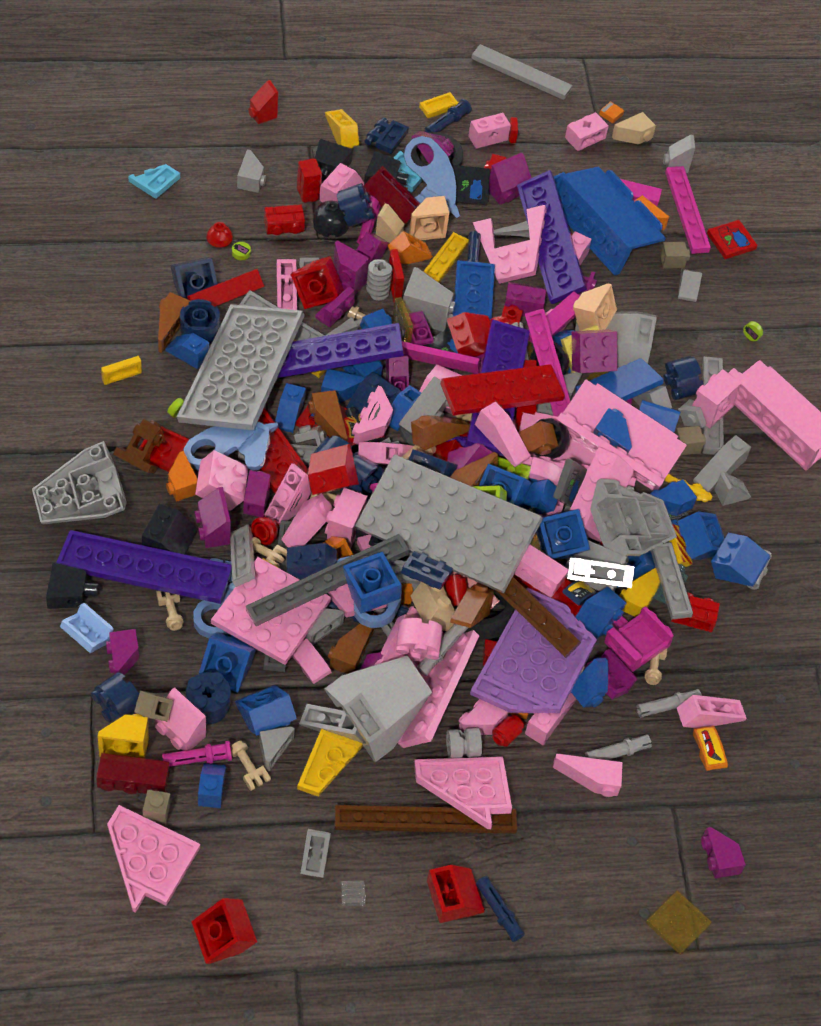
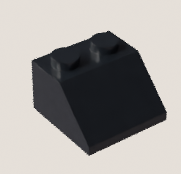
(169, 531)

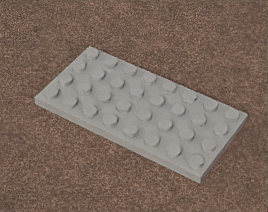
(241, 367)
(450, 522)

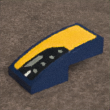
(579, 592)

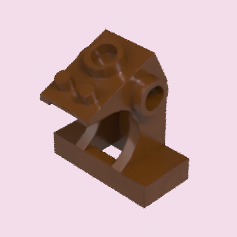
(150, 431)

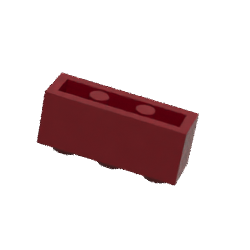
(390, 191)
(132, 774)

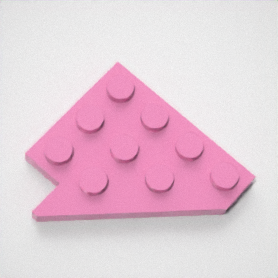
(468, 784)
(149, 856)

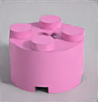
(419, 639)

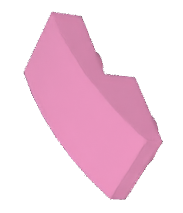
(544, 470)
(311, 661)

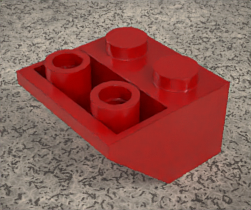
(454, 893)

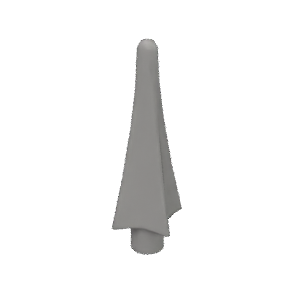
(515, 230)
(347, 326)

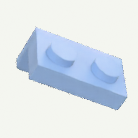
(87, 628)

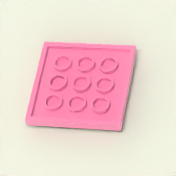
(279, 635)

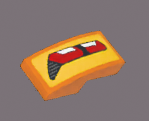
(710, 748)

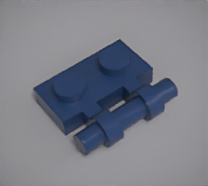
(391, 137)
(427, 570)

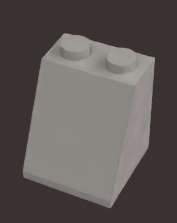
(430, 297)
(604, 554)

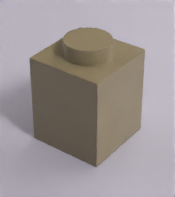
(674, 255)
(692, 438)
(153, 706)
(157, 806)

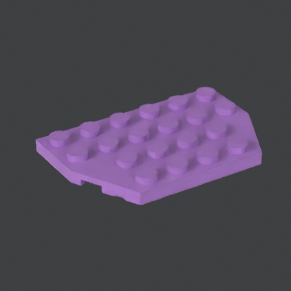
(527, 670)

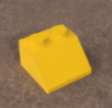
(125, 737)

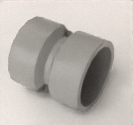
(463, 743)

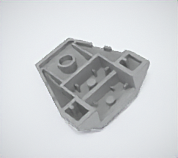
(629, 520)

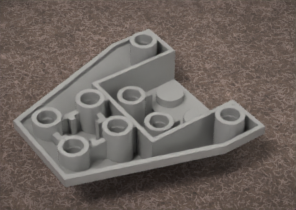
(634, 335)
(81, 489)
(381, 702)

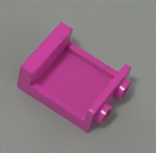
(639, 639)

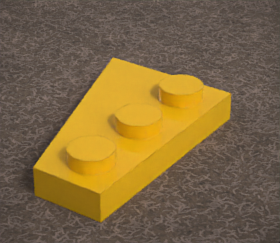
(326, 761)

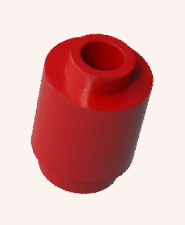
(455, 589)
(507, 730)

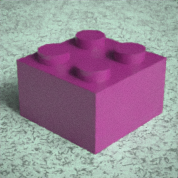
(594, 351)

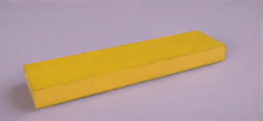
(446, 257)

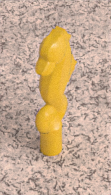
(701, 494)

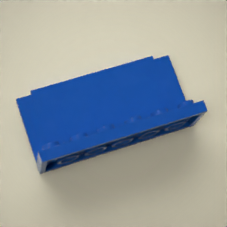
(604, 210)

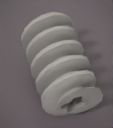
(379, 279)

